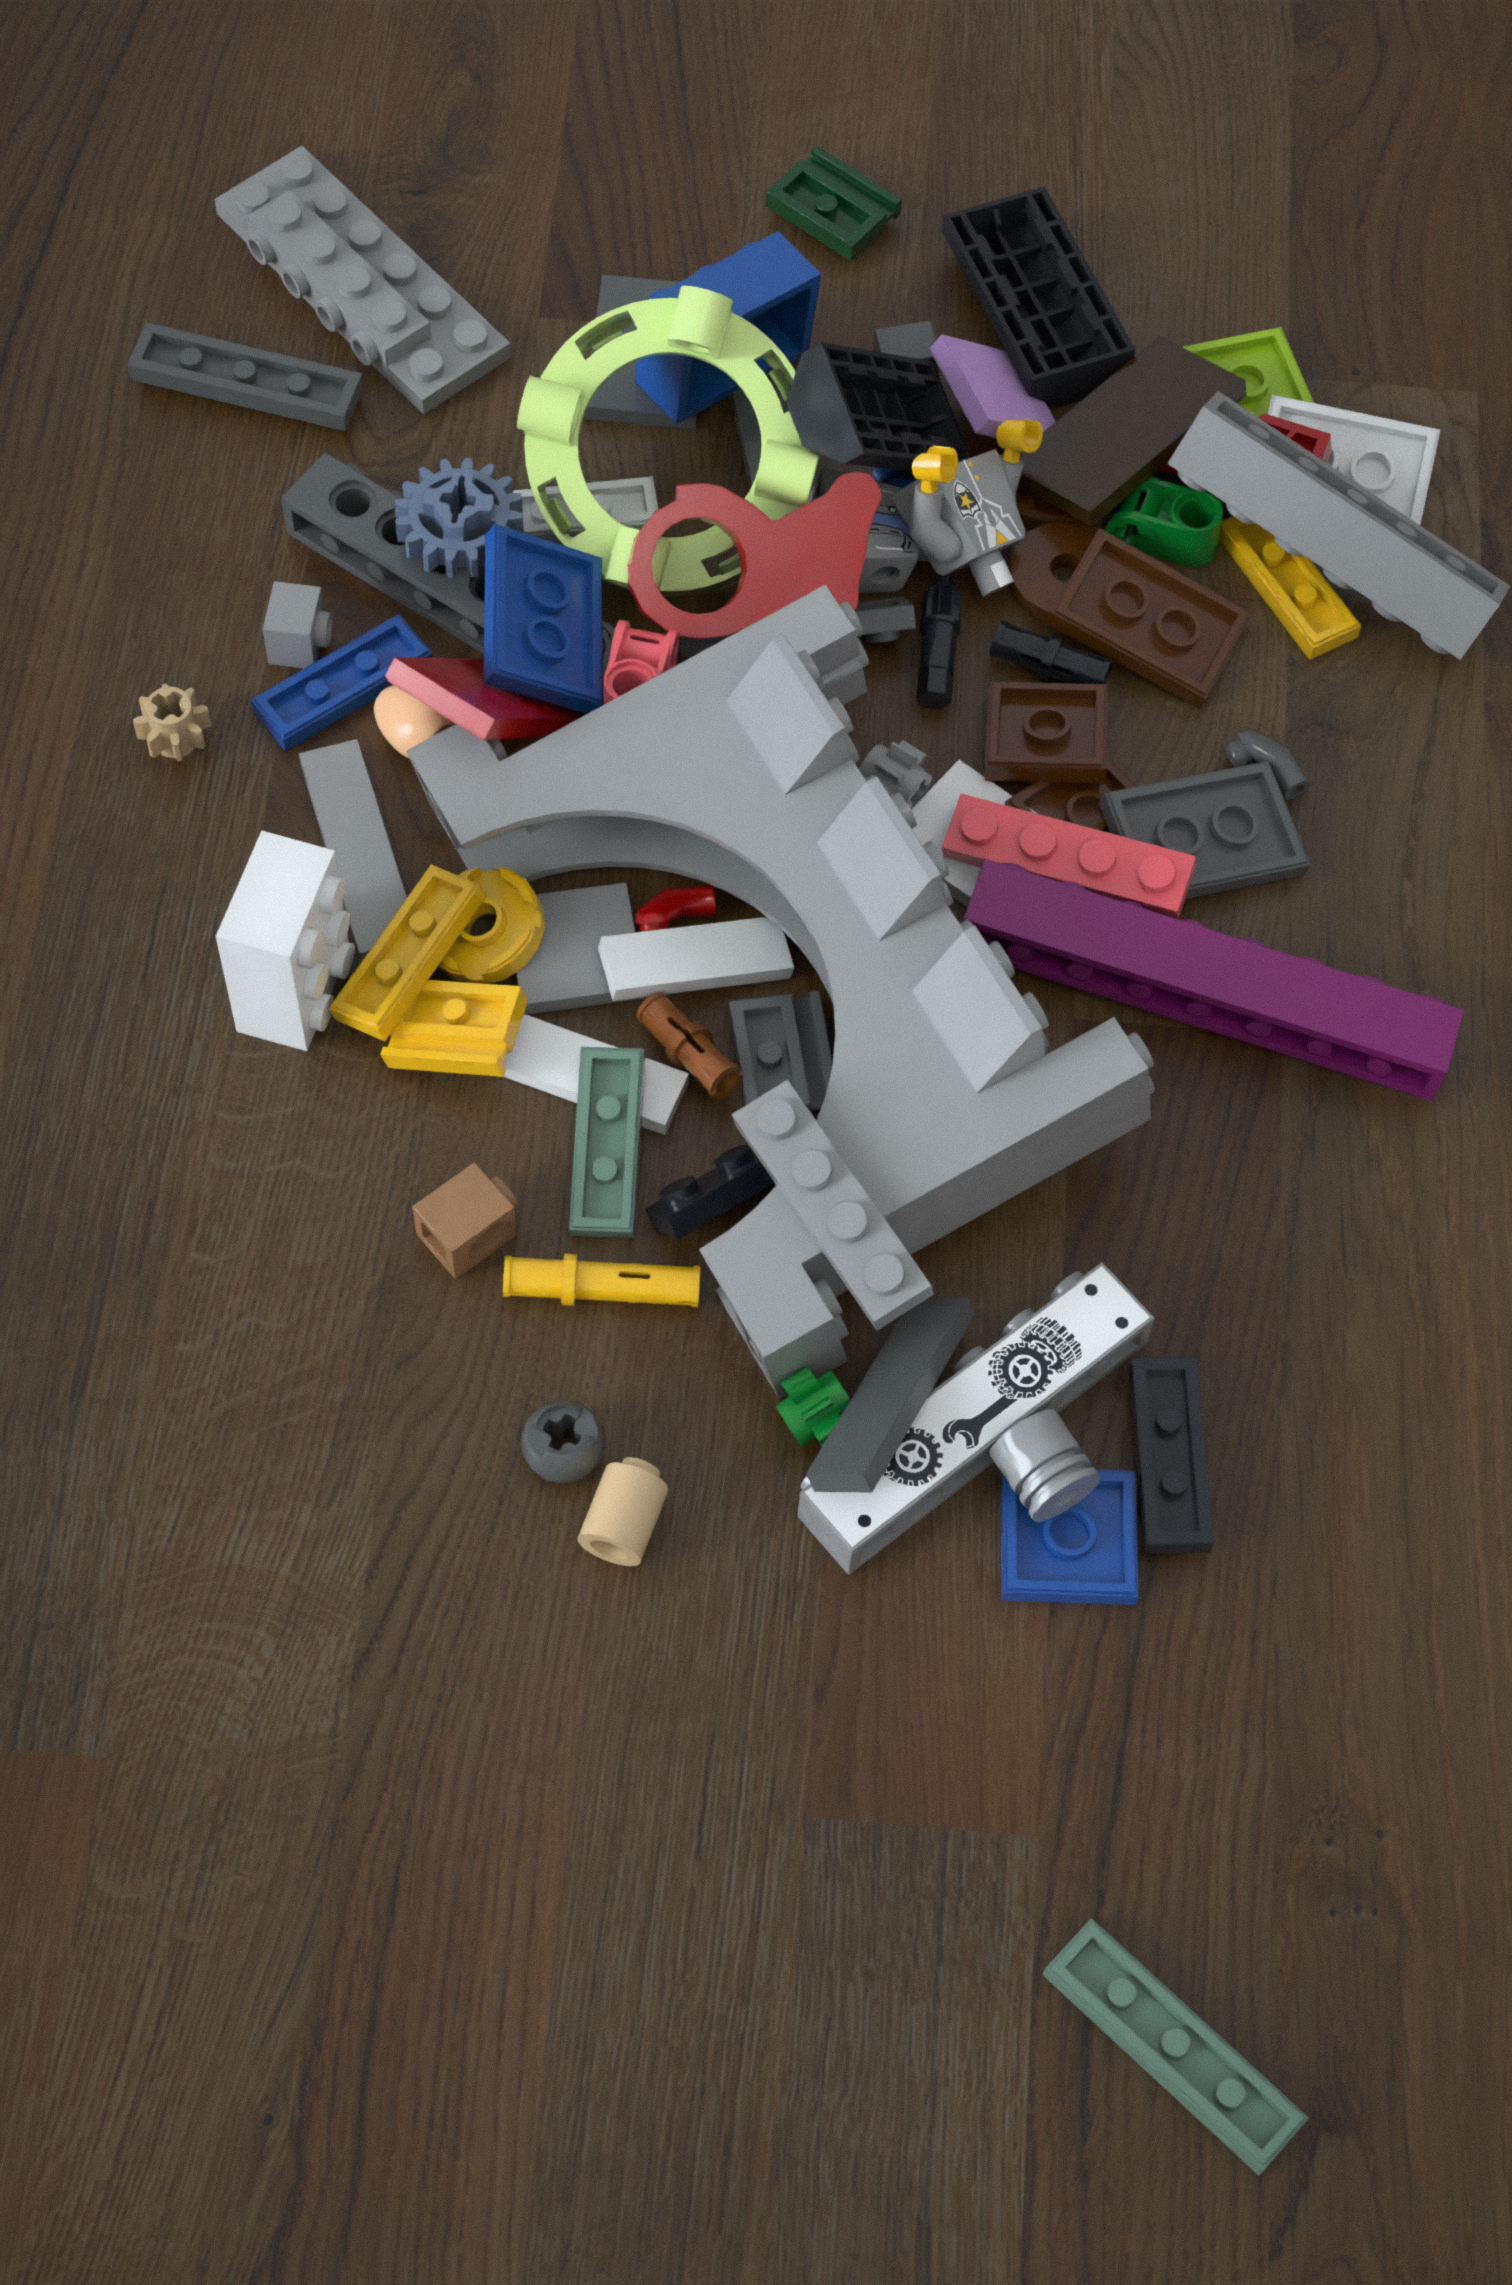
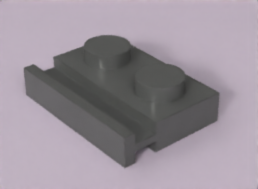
(782, 1041)

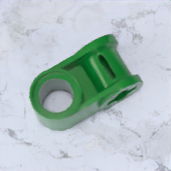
(1170, 522)

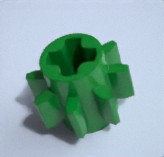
(812, 1405)

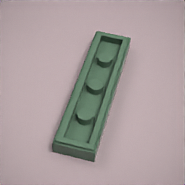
(1175, 2046)

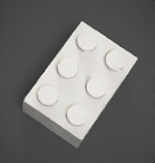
(285, 941)

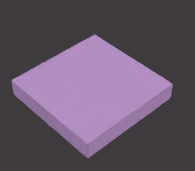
(986, 385)

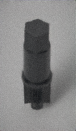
(938, 645)

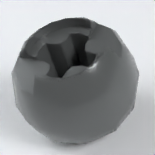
(573, 1460)

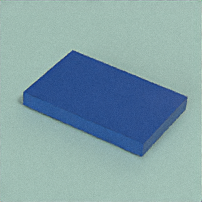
(543, 620)

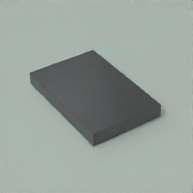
(620, 396)
(1223, 817)

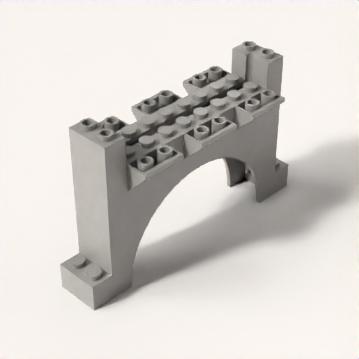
(753, 786)

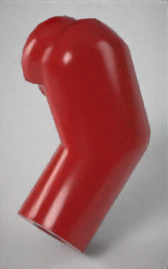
(674, 904)

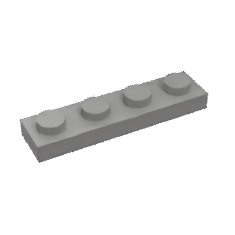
(832, 1205)

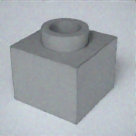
(296, 625)

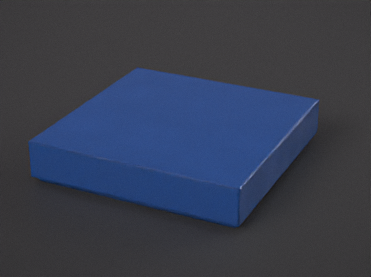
(1076, 1555)

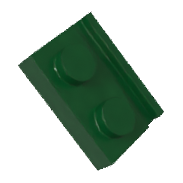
(833, 203)

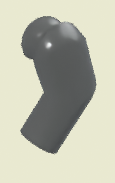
(1258, 747)

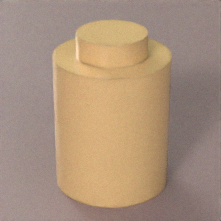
(624, 1512)

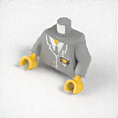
(969, 507)

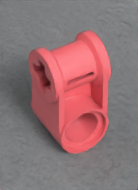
(637, 658)

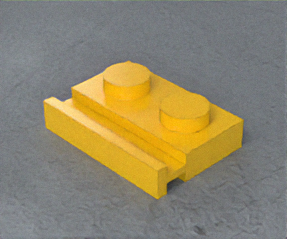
(457, 1029)

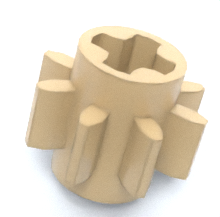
(172, 722)

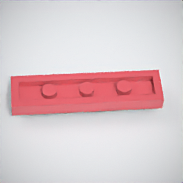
(1070, 852)

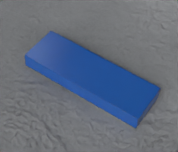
(336, 683)

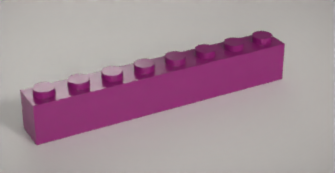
(1216, 980)

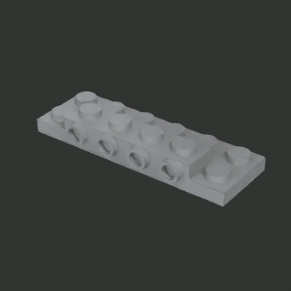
(362, 280)

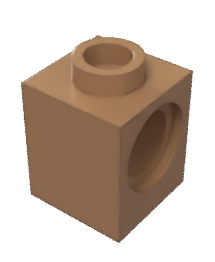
(466, 1219)

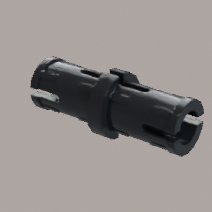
(1049, 656)

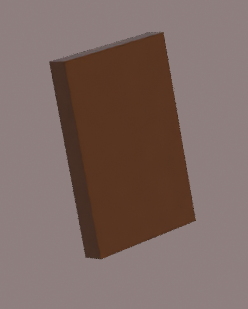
(1149, 618)

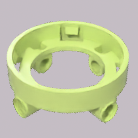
(692, 326)

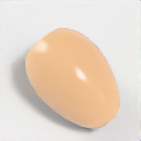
(406, 720)

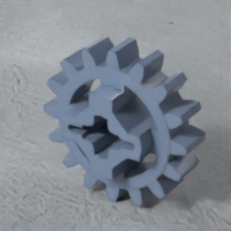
(453, 512)

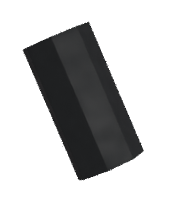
(1039, 295)
(871, 407)

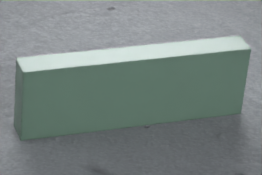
(607, 1142)

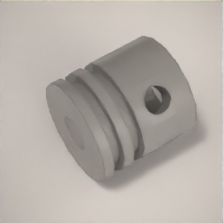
(1044, 1465)

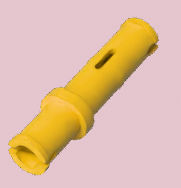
(600, 1281)

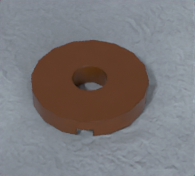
(1040, 553)

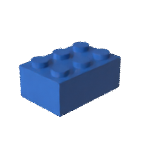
(770, 289)

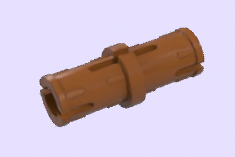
(689, 1045)

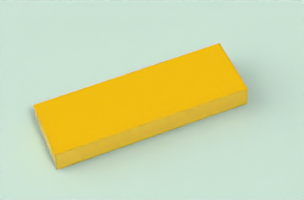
(1291, 589)
(407, 952)

